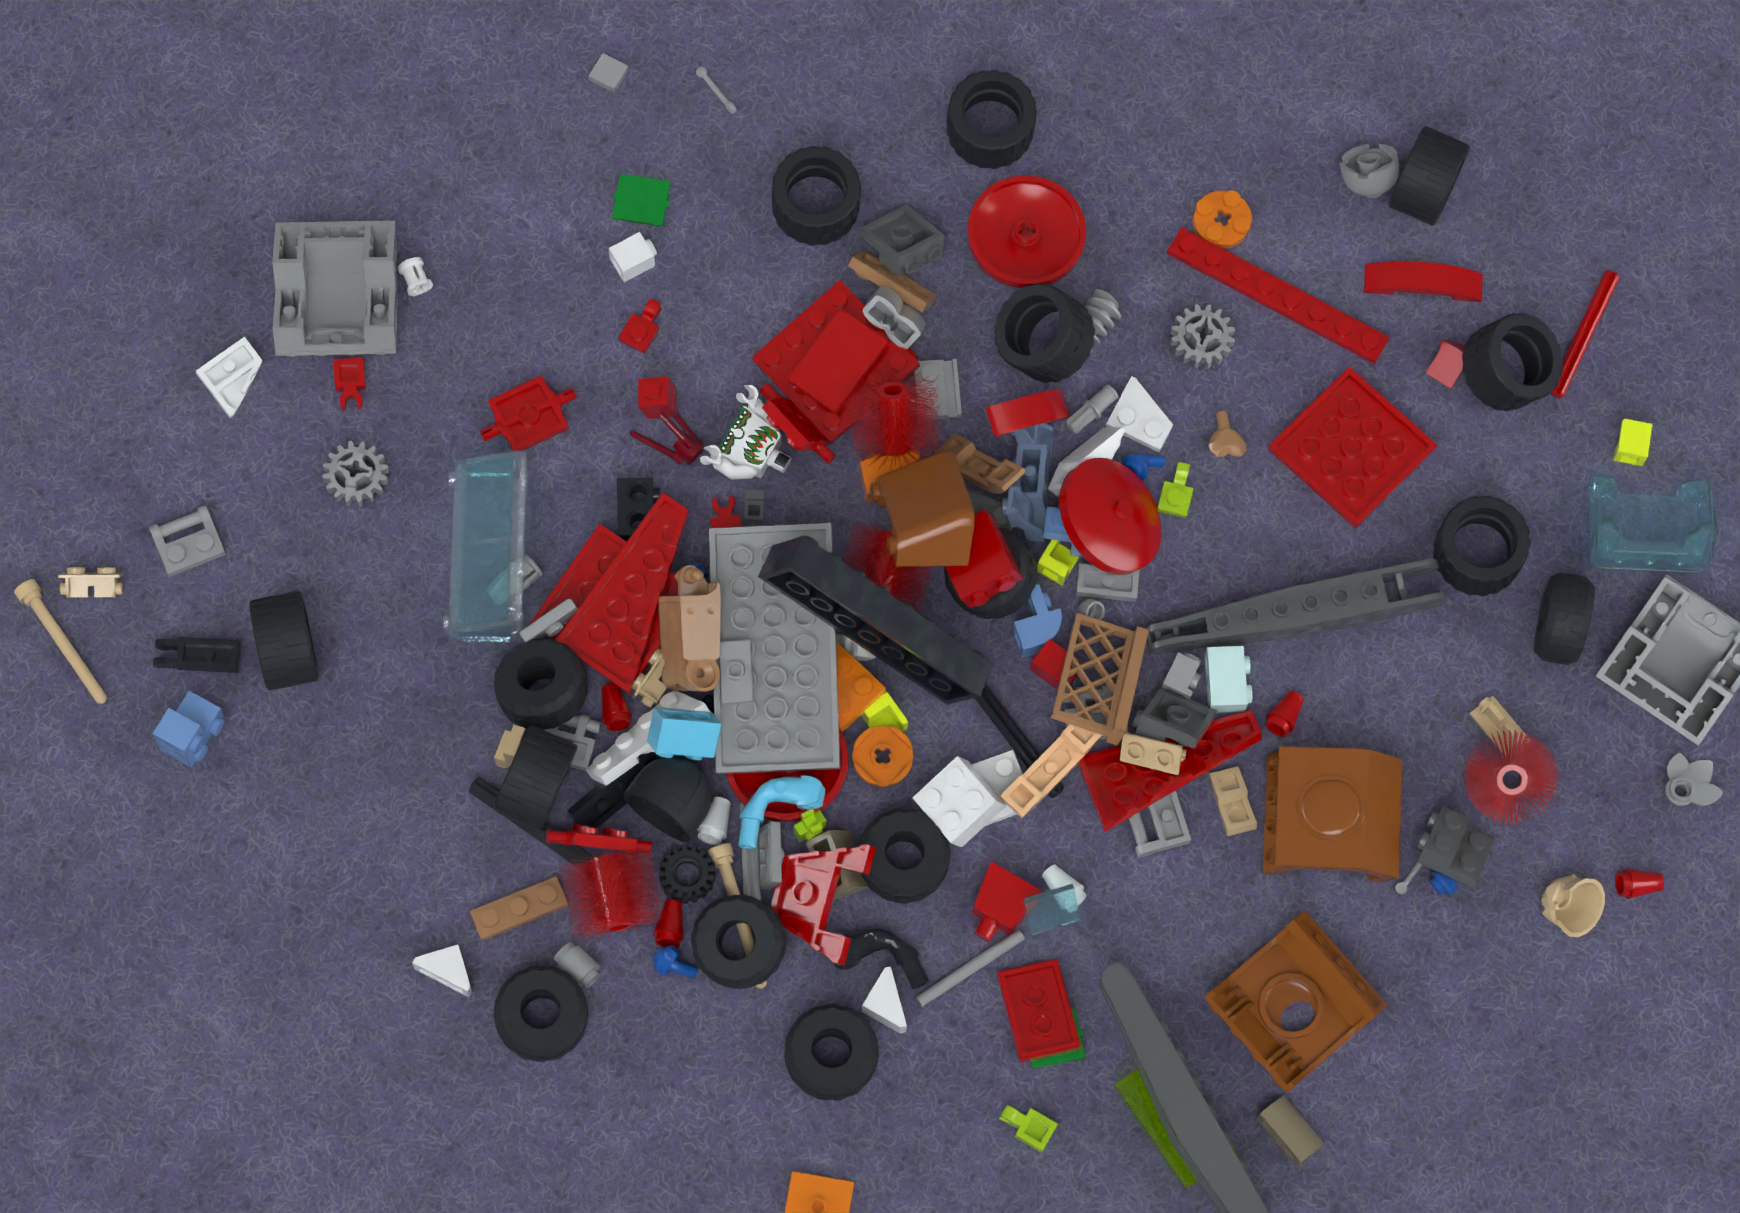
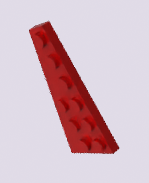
(620, 610)
(1126, 788)

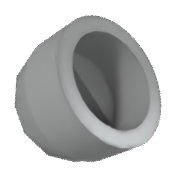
(1092, 608)

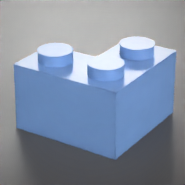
(188, 729)

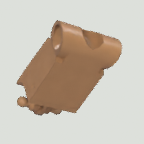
(691, 633)

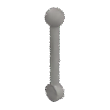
(701, 72)
(1401, 887)

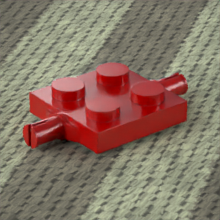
(528, 414)
(800, 430)
(588, 836)

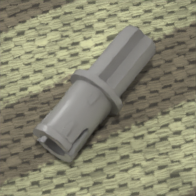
(1091, 409)

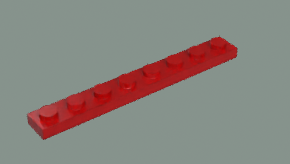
(1278, 295)

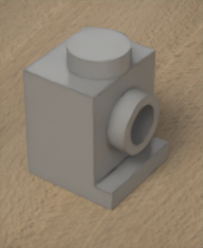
(1183, 675)

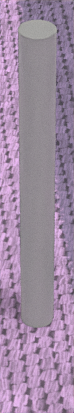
(970, 968)

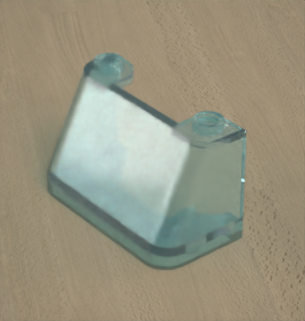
(1651, 529)

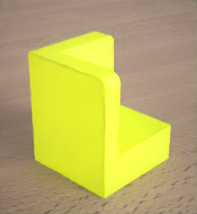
(1633, 442)
(1056, 562)
(885, 713)

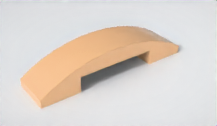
(1049, 769)

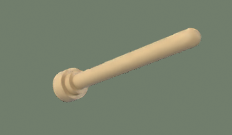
(30, 594)
(722, 858)

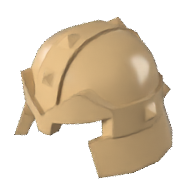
(1574, 904)

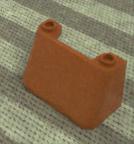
(927, 512)

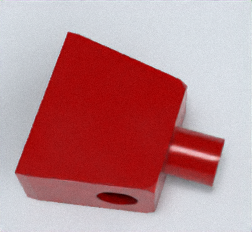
(1001, 902)

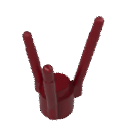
(687, 447)

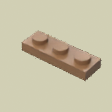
(912, 293)
(519, 908)

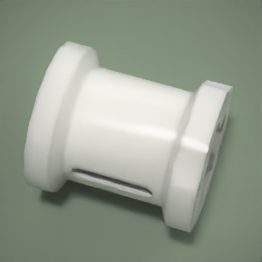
(415, 276)

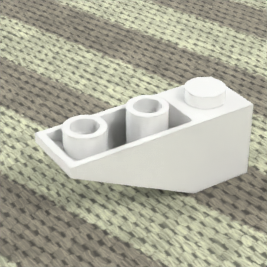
(1100, 445)

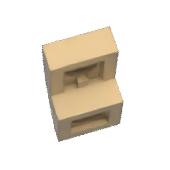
(508, 746)
(1232, 801)

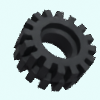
(682, 856)

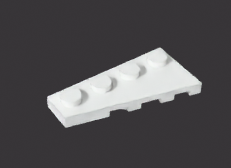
(630, 745)

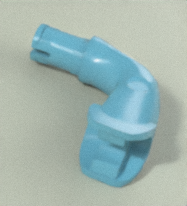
(803, 791)

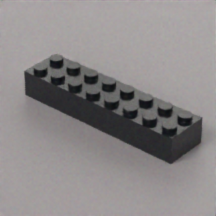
(875, 619)

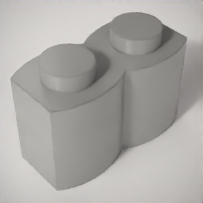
(898, 320)

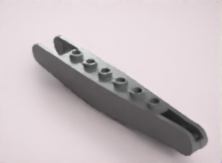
(1299, 610)
(1178, 1097)

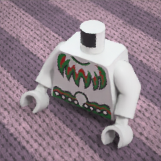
(749, 444)

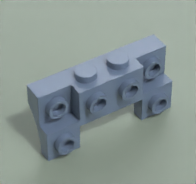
(1030, 493)

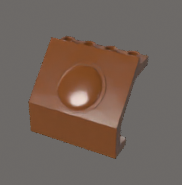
(1333, 811)
(1290, 968)

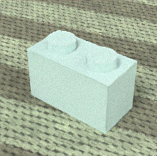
(1226, 679)

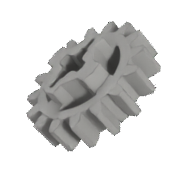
(1218, 339)
(355, 460)

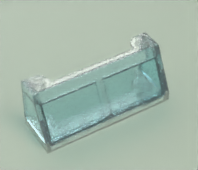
(488, 548)

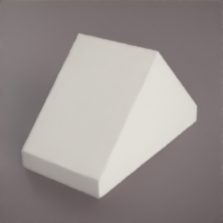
(445, 967)
(884, 1003)

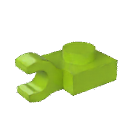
(1176, 496)
(810, 826)
(1032, 1129)

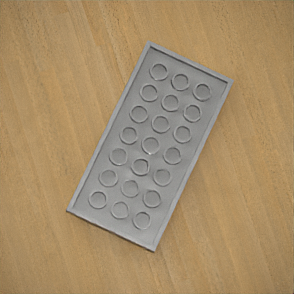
(793, 660)

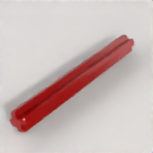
(1586, 331)

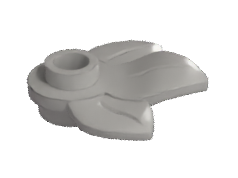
(1693, 779)

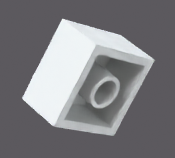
(959, 801)

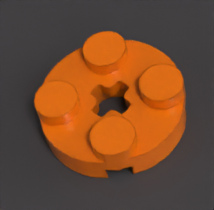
(1230, 205)
(900, 756)

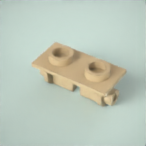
(78, 582)
(649, 685)
(1494, 718)
(1152, 753)

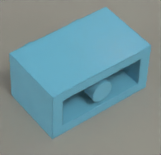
(683, 733)

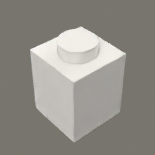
(632, 256)

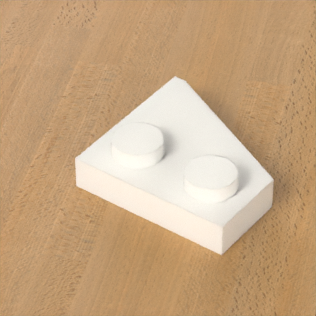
(231, 375)
(1140, 417)

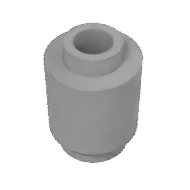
(578, 964)

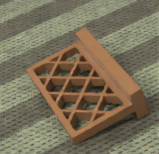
(1123, 688)

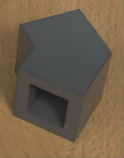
(754, 504)

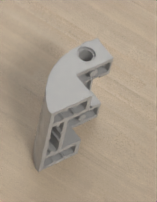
(335, 288)
(1678, 660)

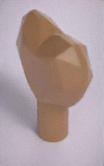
(1225, 439)

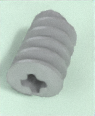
(1102, 308)

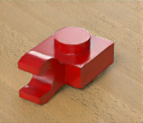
(640, 330)

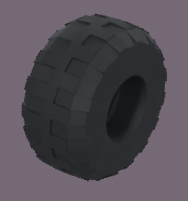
(1011, 600)
(1564, 618)
(533, 662)
(921, 831)
(709, 933)
(544, 1043)
(827, 1082)

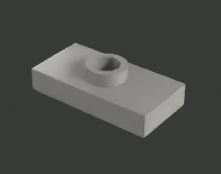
(551, 622)
(736, 672)
(770, 855)

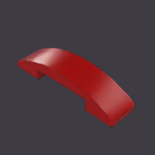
(1423, 279)
(1027, 411)

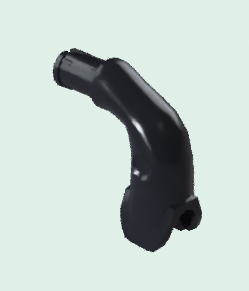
(876, 939)

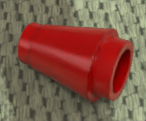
(614, 708)
(1284, 715)
(1636, 883)
(670, 928)

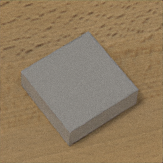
(608, 73)

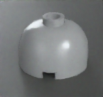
(1370, 170)

